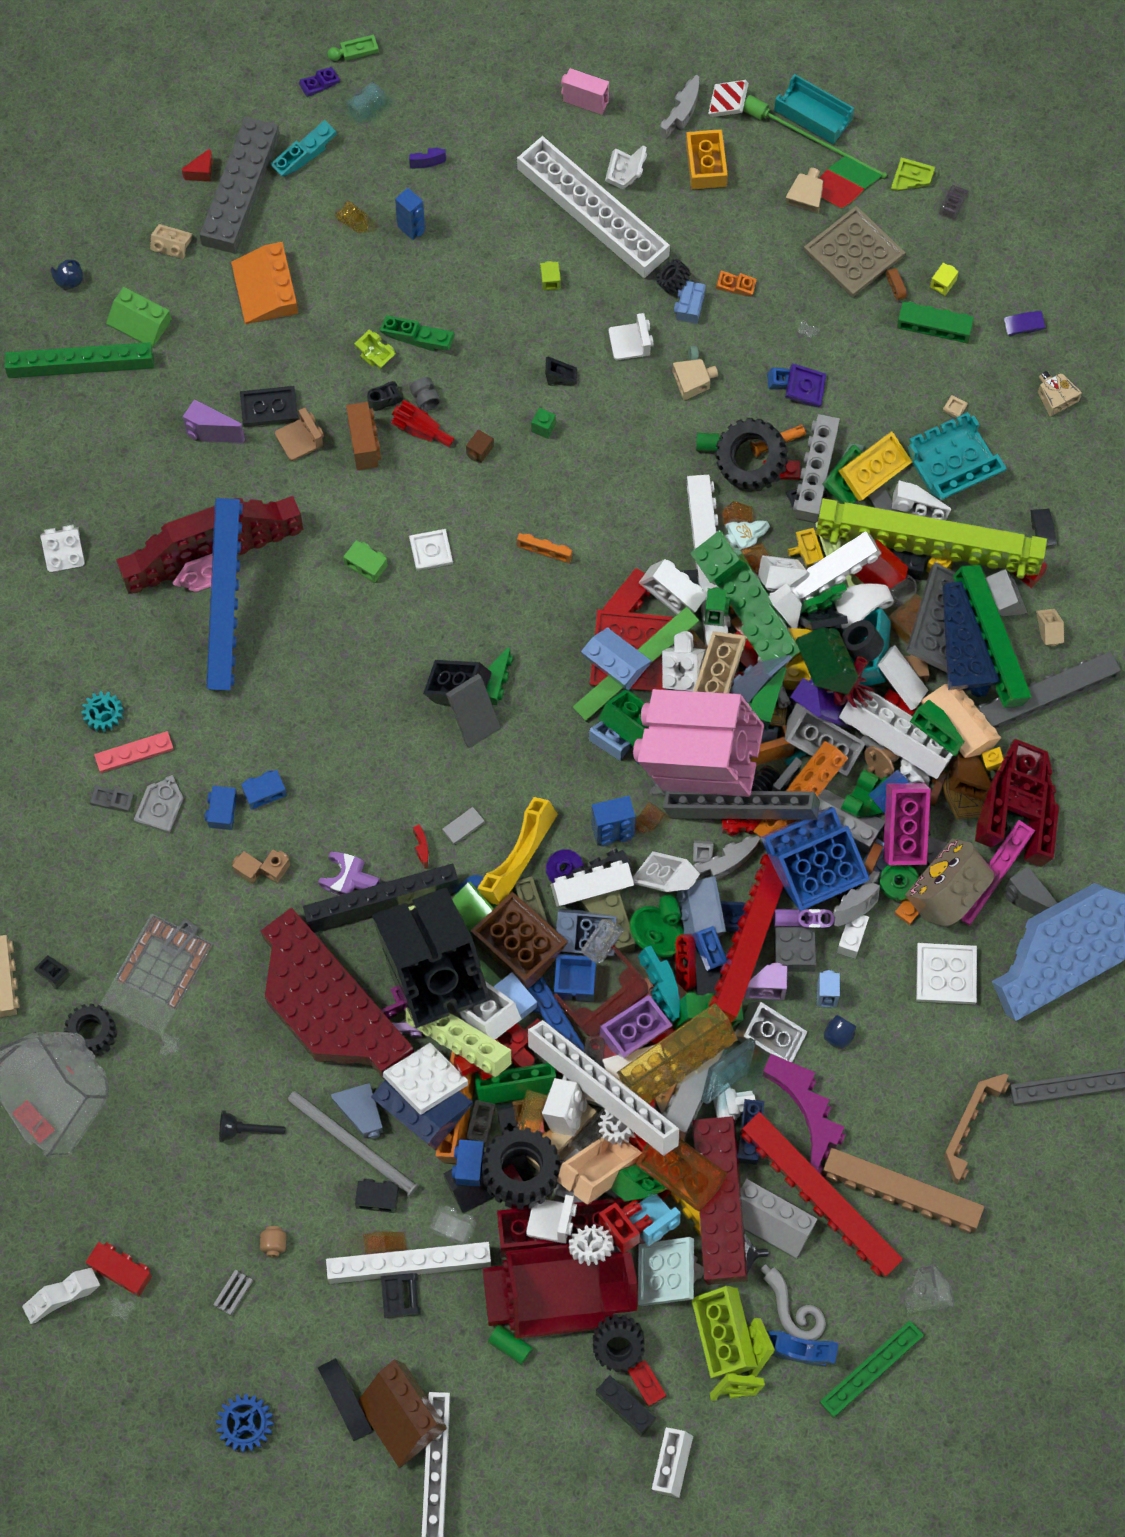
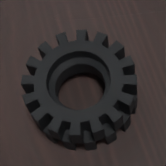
(673, 276)

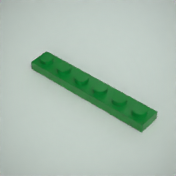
(871, 1369)

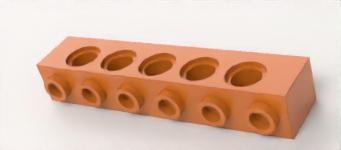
(812, 778)

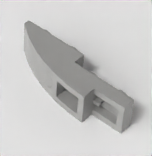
(684, 107)
(733, 857)
(858, 901)

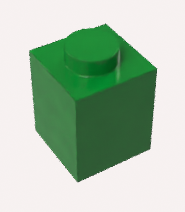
(543, 423)

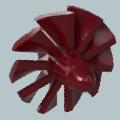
(858, 691)

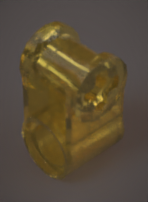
(351, 216)

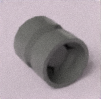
(425, 394)

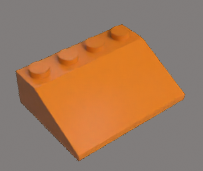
(264, 284)

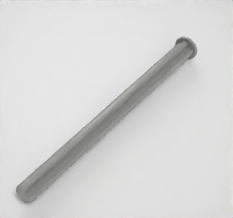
(353, 1143)

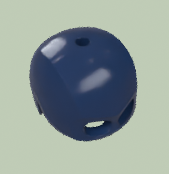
(67, 276)
(839, 1032)

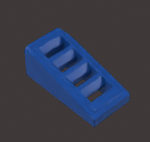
(774, 383)

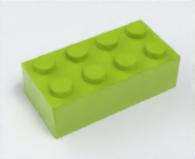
(724, 1332)

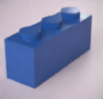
(410, 214)

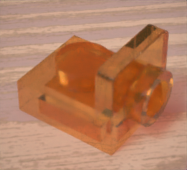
(737, 513)

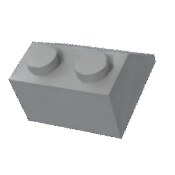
(1006, 594)

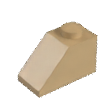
(1050, 627)

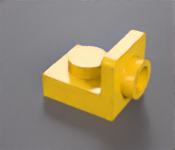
(993, 758)

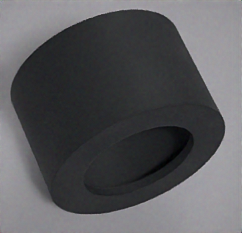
(870, 647)

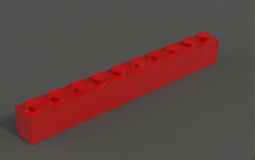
(748, 940)
(821, 1195)

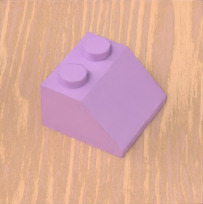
(768, 983)

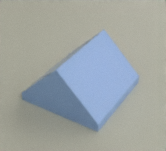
(609, 740)

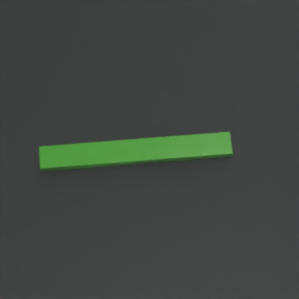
(651, 649)

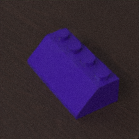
(819, 702)

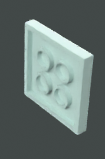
(666, 1271)

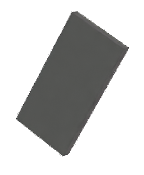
(473, 710)

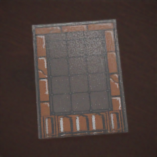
(156, 974)

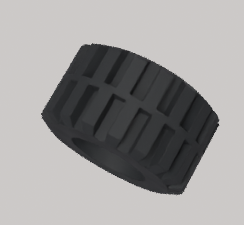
(93, 1014)
(618, 1328)

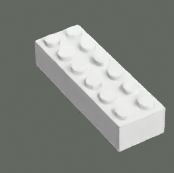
(893, 729)

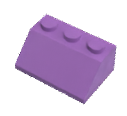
(634, 1027)

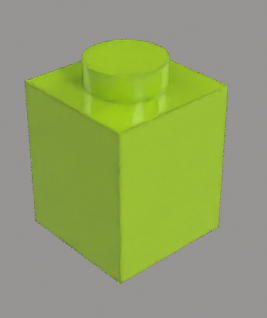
(550, 275)

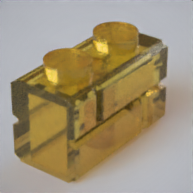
(531, 1111)

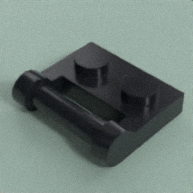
(393, 1295)

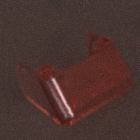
(632, 991)

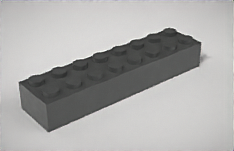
(240, 185)

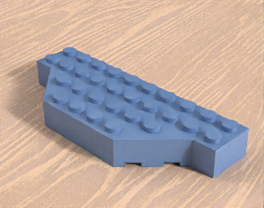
(1064, 949)

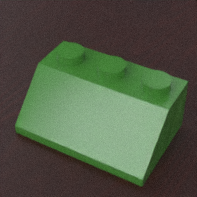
(138, 317)

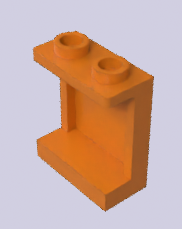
(774, 750)

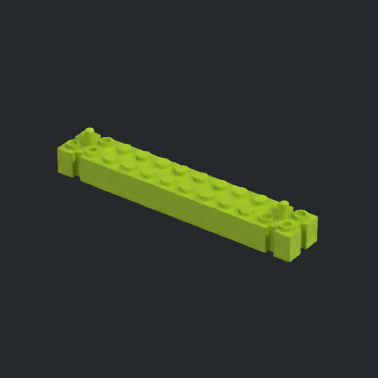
(933, 537)

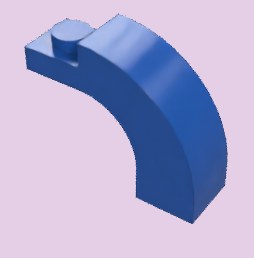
(803, 1350)

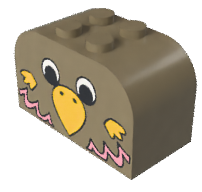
(951, 884)

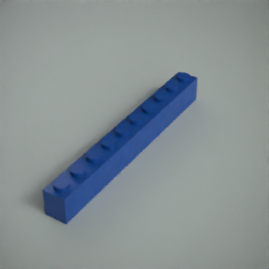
(223, 593)

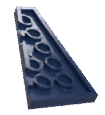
(966, 650)

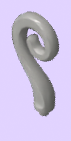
(779, 1286)

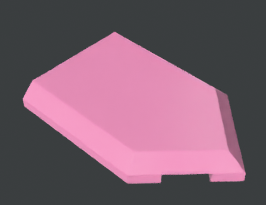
(196, 574)

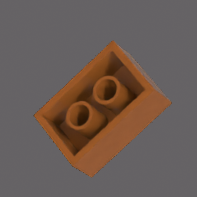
(363, 435)

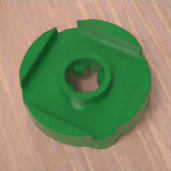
(888, 885)

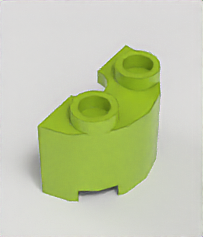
(373, 350)

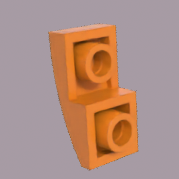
(735, 284)

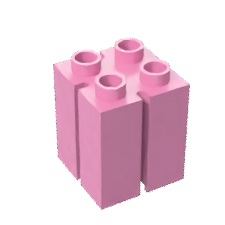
(699, 742)

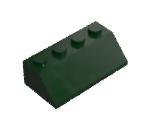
(828, 660)

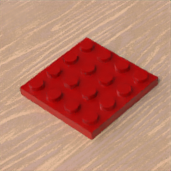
(636, 631)

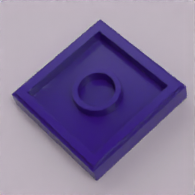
(805, 385)

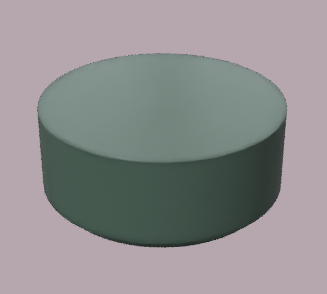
(693, 353)

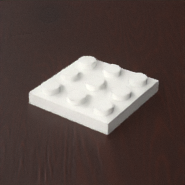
(946, 973)
(425, 1078)

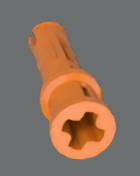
(788, 435)

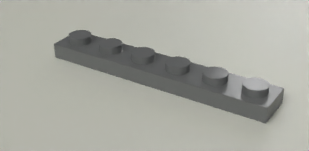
(1068, 1086)

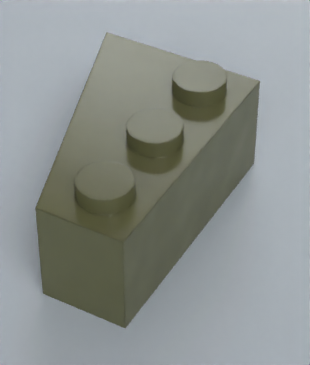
(612, 904)

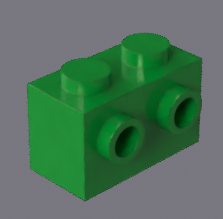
(716, 606)

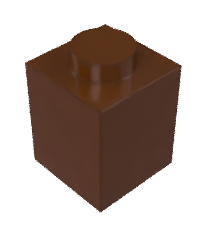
(479, 446)

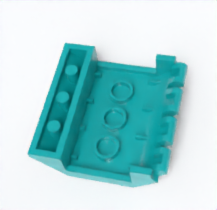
(953, 457)

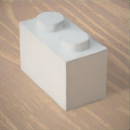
(852, 937)

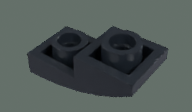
(1043, 525)

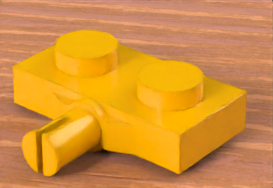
(807, 547)

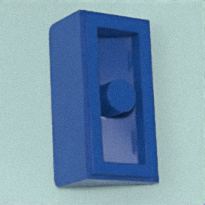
(710, 948)

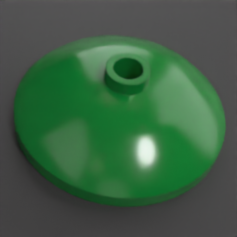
(649, 929)

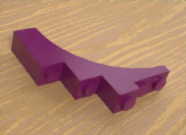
(797, 1083)

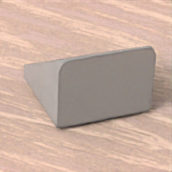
(702, 851)

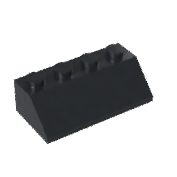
(473, 1196)

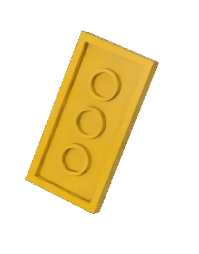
(875, 466)

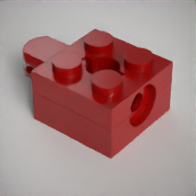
(517, 1040)

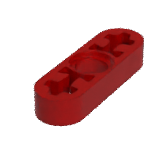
(689, 947)

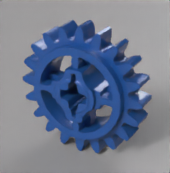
(239, 1430)

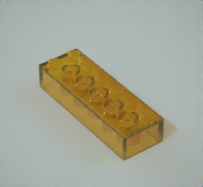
(678, 1054)

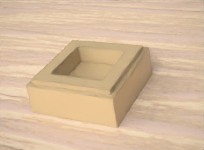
(955, 406)

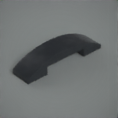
(345, 1399)

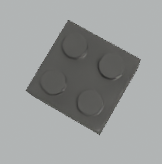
(795, 948)

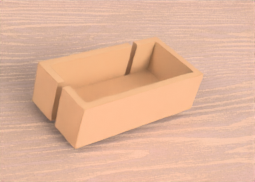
(596, 1168)

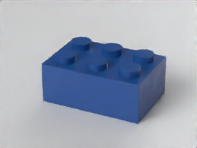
(613, 821)

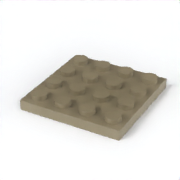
(854, 251)

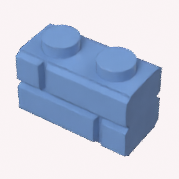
(690, 302)

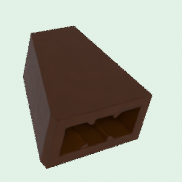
(968, 776)

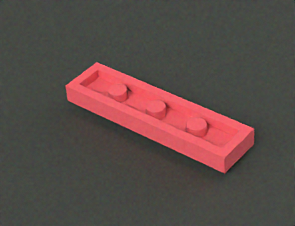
(133, 752)

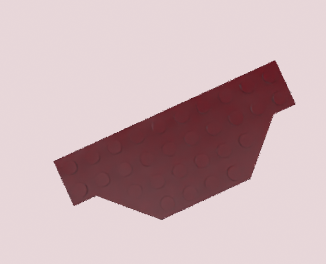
(193, 538)
(324, 1002)

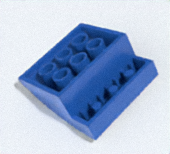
(815, 858)

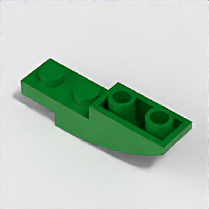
(416, 334)

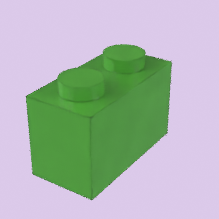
(365, 561)

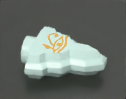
(745, 534)

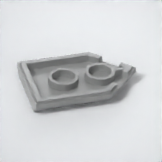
(160, 805)

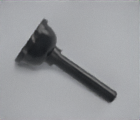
(230, 1126)

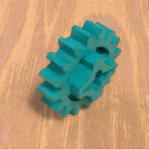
(106, 718)

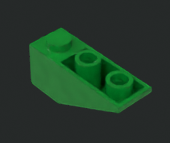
(499, 676)

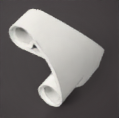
(861, 600)

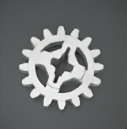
(620, 1130)
(591, 1245)

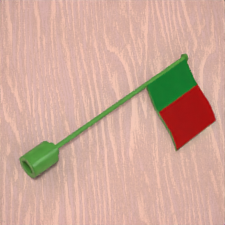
(842, 180)

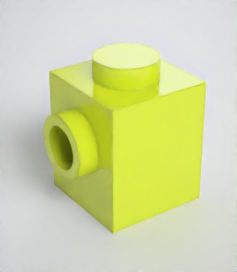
(944, 279)

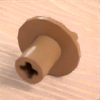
(880, 761)

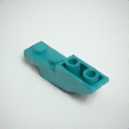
(302, 152)
(665, 991)

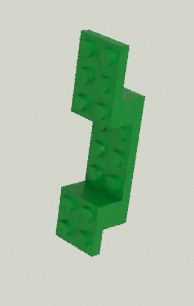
(748, 597)

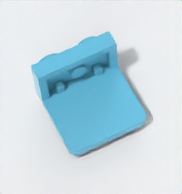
(662, 1218)

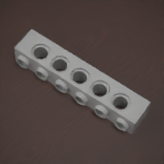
(810, 509)

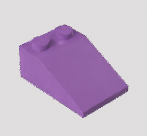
(210, 425)

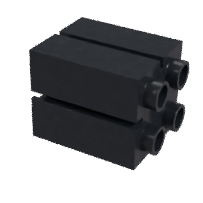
(431, 957)

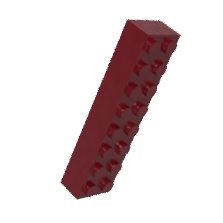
(722, 1216)
(514, 1223)

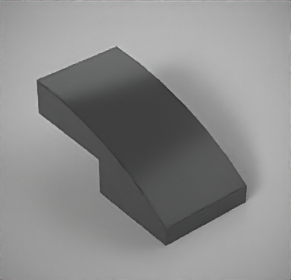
(111, 799)

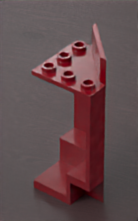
(552, 1293)

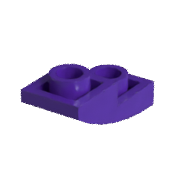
(322, 80)
(433, 157)
(1024, 322)

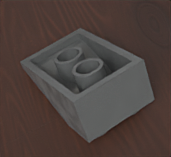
(1028, 892)

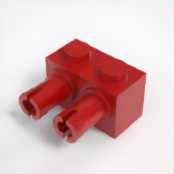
(617, 1221)

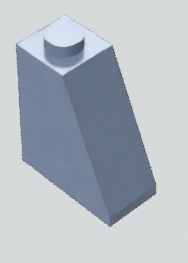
(360, 1110)

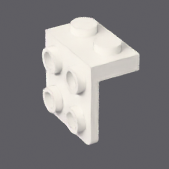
(625, 168)
(631, 339)
(62, 548)
(552, 1220)

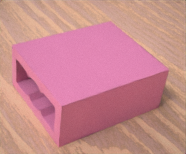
(585, 91)

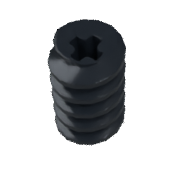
(765, 779)

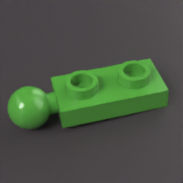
(354, 48)

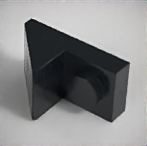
(560, 371)
(52, 971)

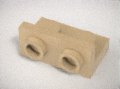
(170, 241)

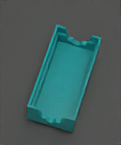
(814, 109)

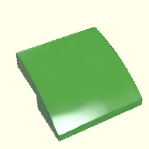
(471, 905)

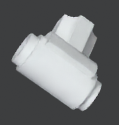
(731, 1103)

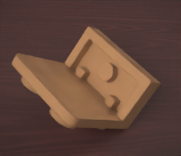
(300, 436)

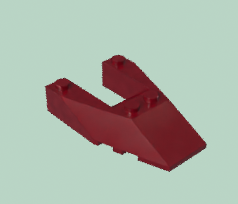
(1024, 788)

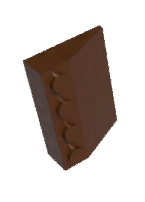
(518, 940)
(400, 1412)

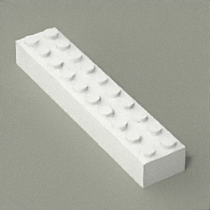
(593, 207)

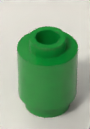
(669, 909)

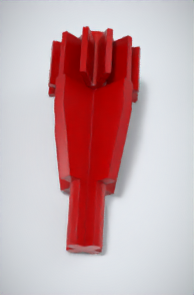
(419, 423)

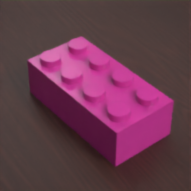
(906, 824)

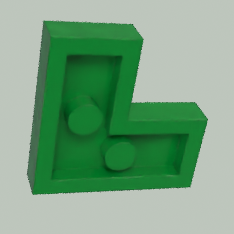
(824, 600)

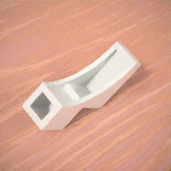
(53, 1296)

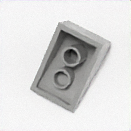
(771, 1031)

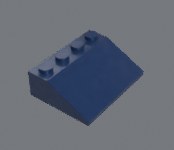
(433, 1124)

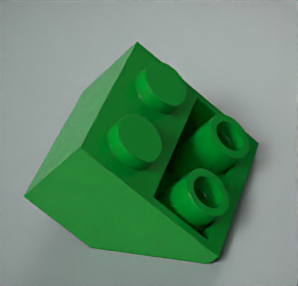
(635, 1184)

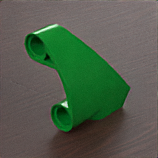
(859, 802)

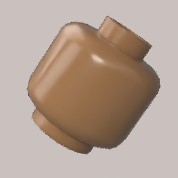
(273, 1241)

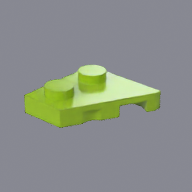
(912, 175)
(761, 1344)
(737, 1386)

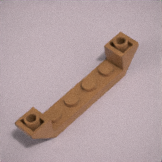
(956, 1165)

